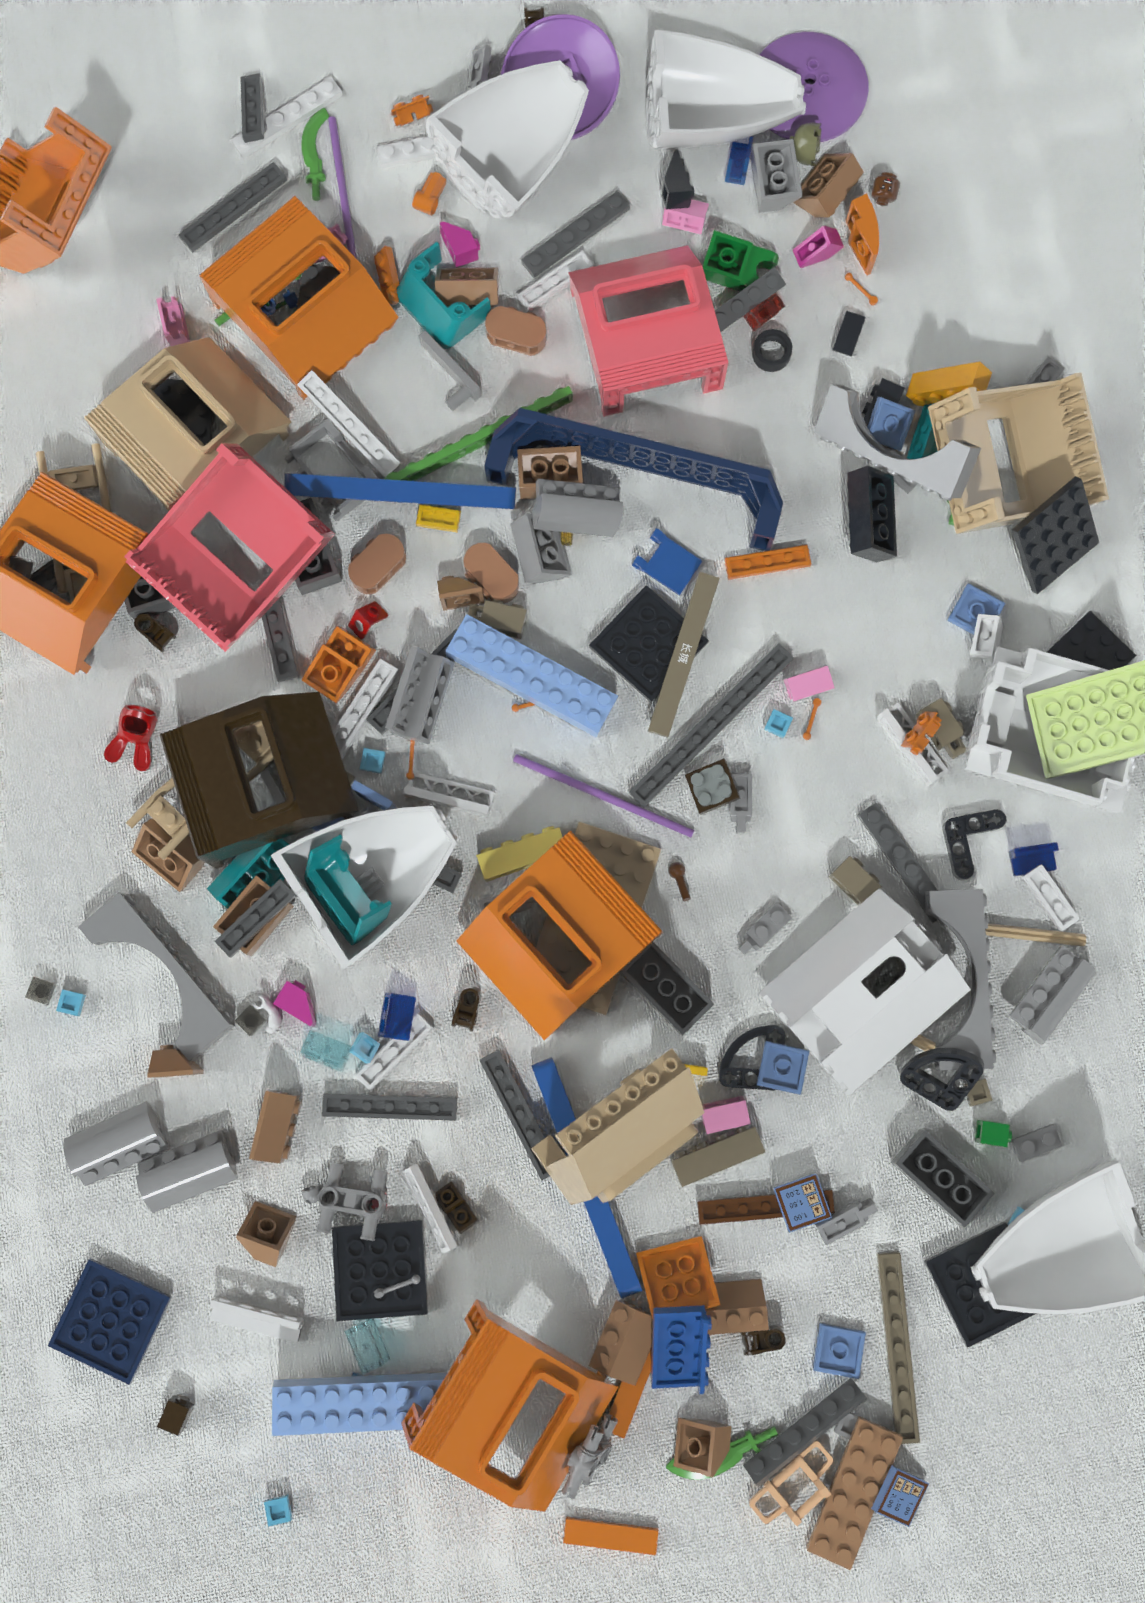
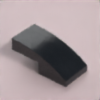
(849, 333)

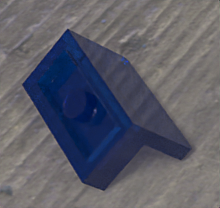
(739, 162)
(1027, 858)
(396, 1016)

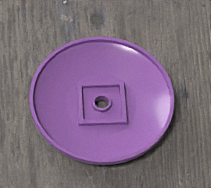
(581, 48)
(839, 79)

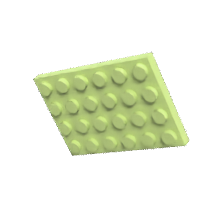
(1090, 720)

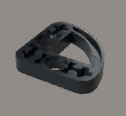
(736, 1045)
(950, 1089)

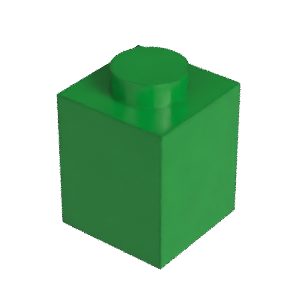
(993, 1133)

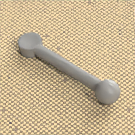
(380, 1292)

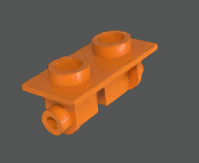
(417, 106)
(927, 724)

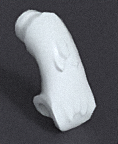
(274, 1018)

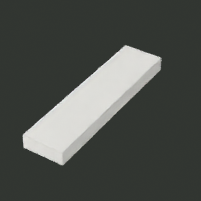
(553, 282)
(392, 1053)

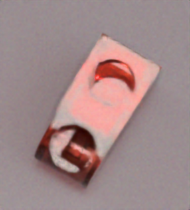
(764, 311)

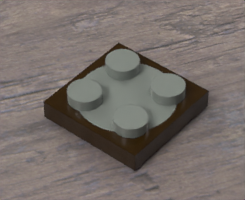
(712, 786)

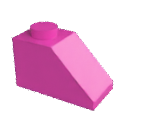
(460, 244)
(818, 247)
(296, 1002)

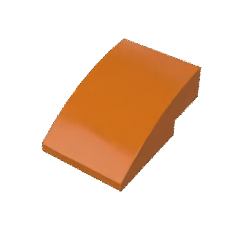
(864, 232)
(338, 664)

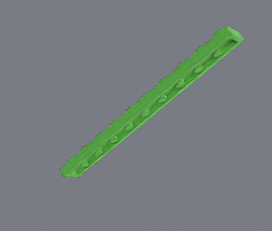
(470, 443)

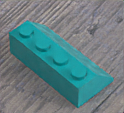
(243, 870)

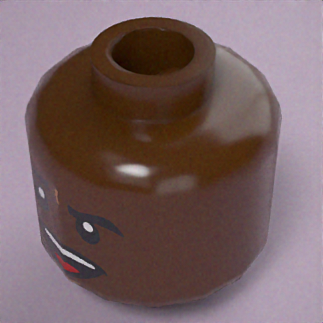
(885, 188)

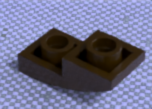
(456, 1207)

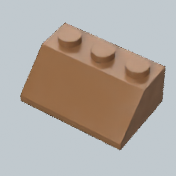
(829, 184)
(467, 285)
(548, 464)
(178, 866)
(244, 901)
(275, 1127)
(740, 1307)
(624, 1343)

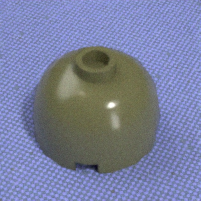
(807, 143)

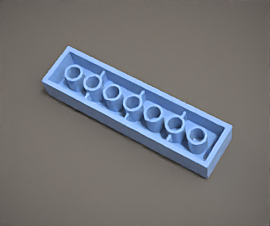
(531, 675)
(348, 1402)

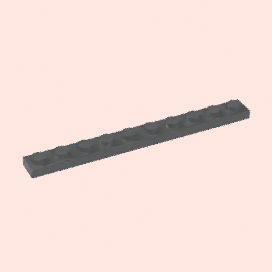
(710, 725)

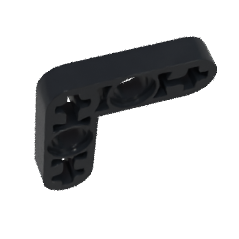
(965, 830)

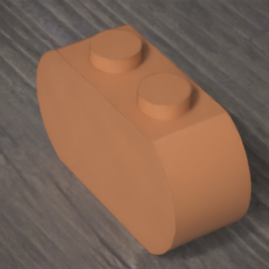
(516, 330)
(377, 563)
(491, 572)

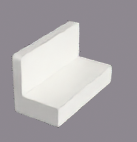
(986, 636)

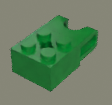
(742, 262)

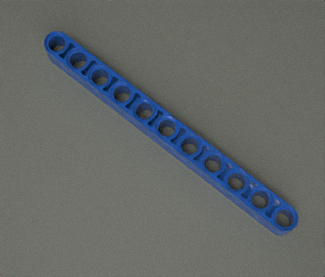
(400, 491)
(599, 1213)

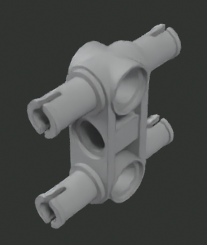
(352, 1201)
(589, 1455)

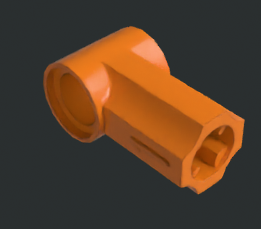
(428, 198)

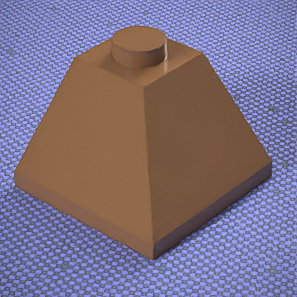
(458, 593)
(170, 1063)
(266, 1233)
(701, 1445)

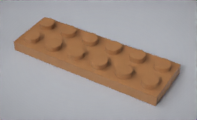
(854, 1491)

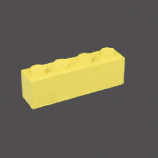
(516, 855)

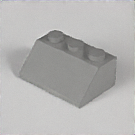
(775, 174)
(539, 552)

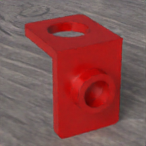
(368, 616)

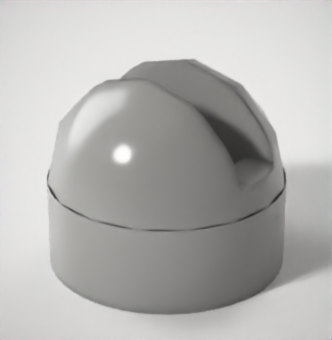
(310, 1194)

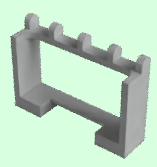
(313, 437)

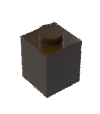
(176, 1414)

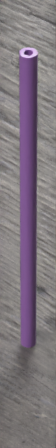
(342, 185)
(603, 795)

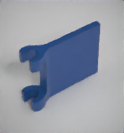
(670, 563)

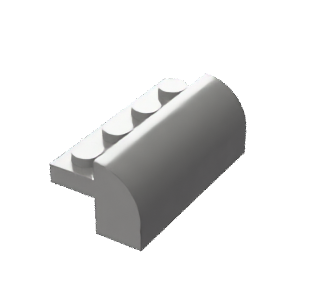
(577, 508)
(419, 695)
(1052, 994)
(114, 1144)
(186, 1171)

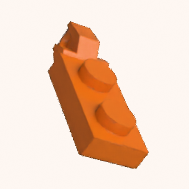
(387, 274)

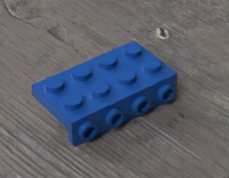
(680, 1347)

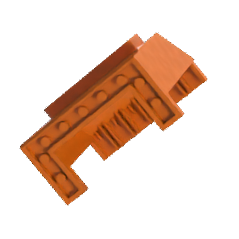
(46, 191)
(328, 326)
(86, 541)
(586, 907)
(485, 1396)

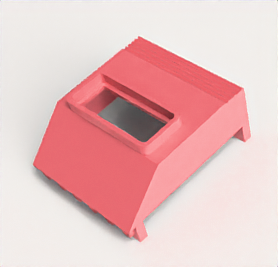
(653, 346)
(260, 515)

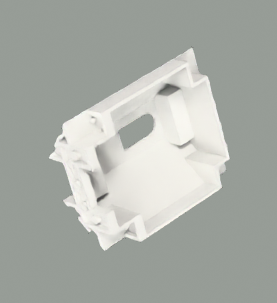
(1004, 735)
(837, 1014)

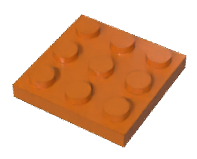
(678, 1275)

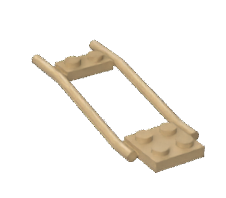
(77, 479)
(250, 739)

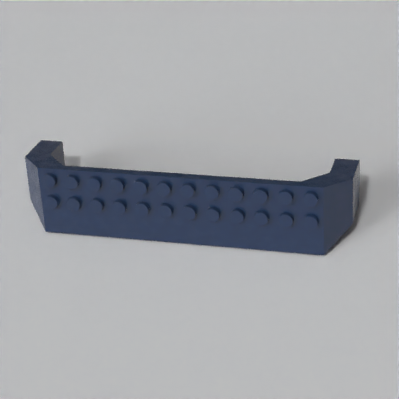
(532, 429)

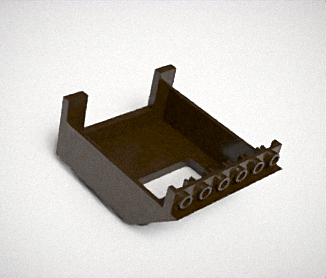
(217, 789)

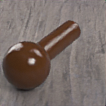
(677, 871)

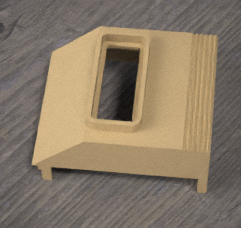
(1047, 441)
(157, 443)
(624, 1132)

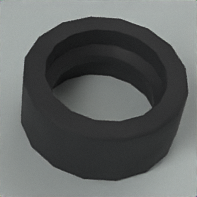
(779, 337)

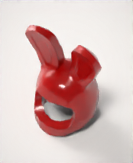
(137, 727)

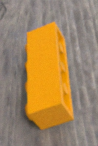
(941, 383)

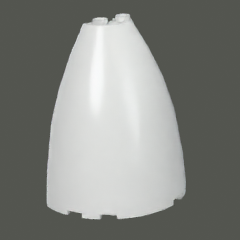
(714, 92)
(508, 134)
(402, 847)
(1069, 1250)

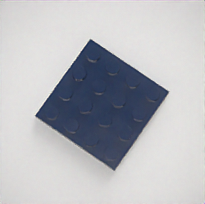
(109, 1321)

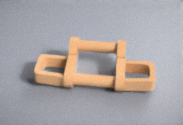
(771, 1487)

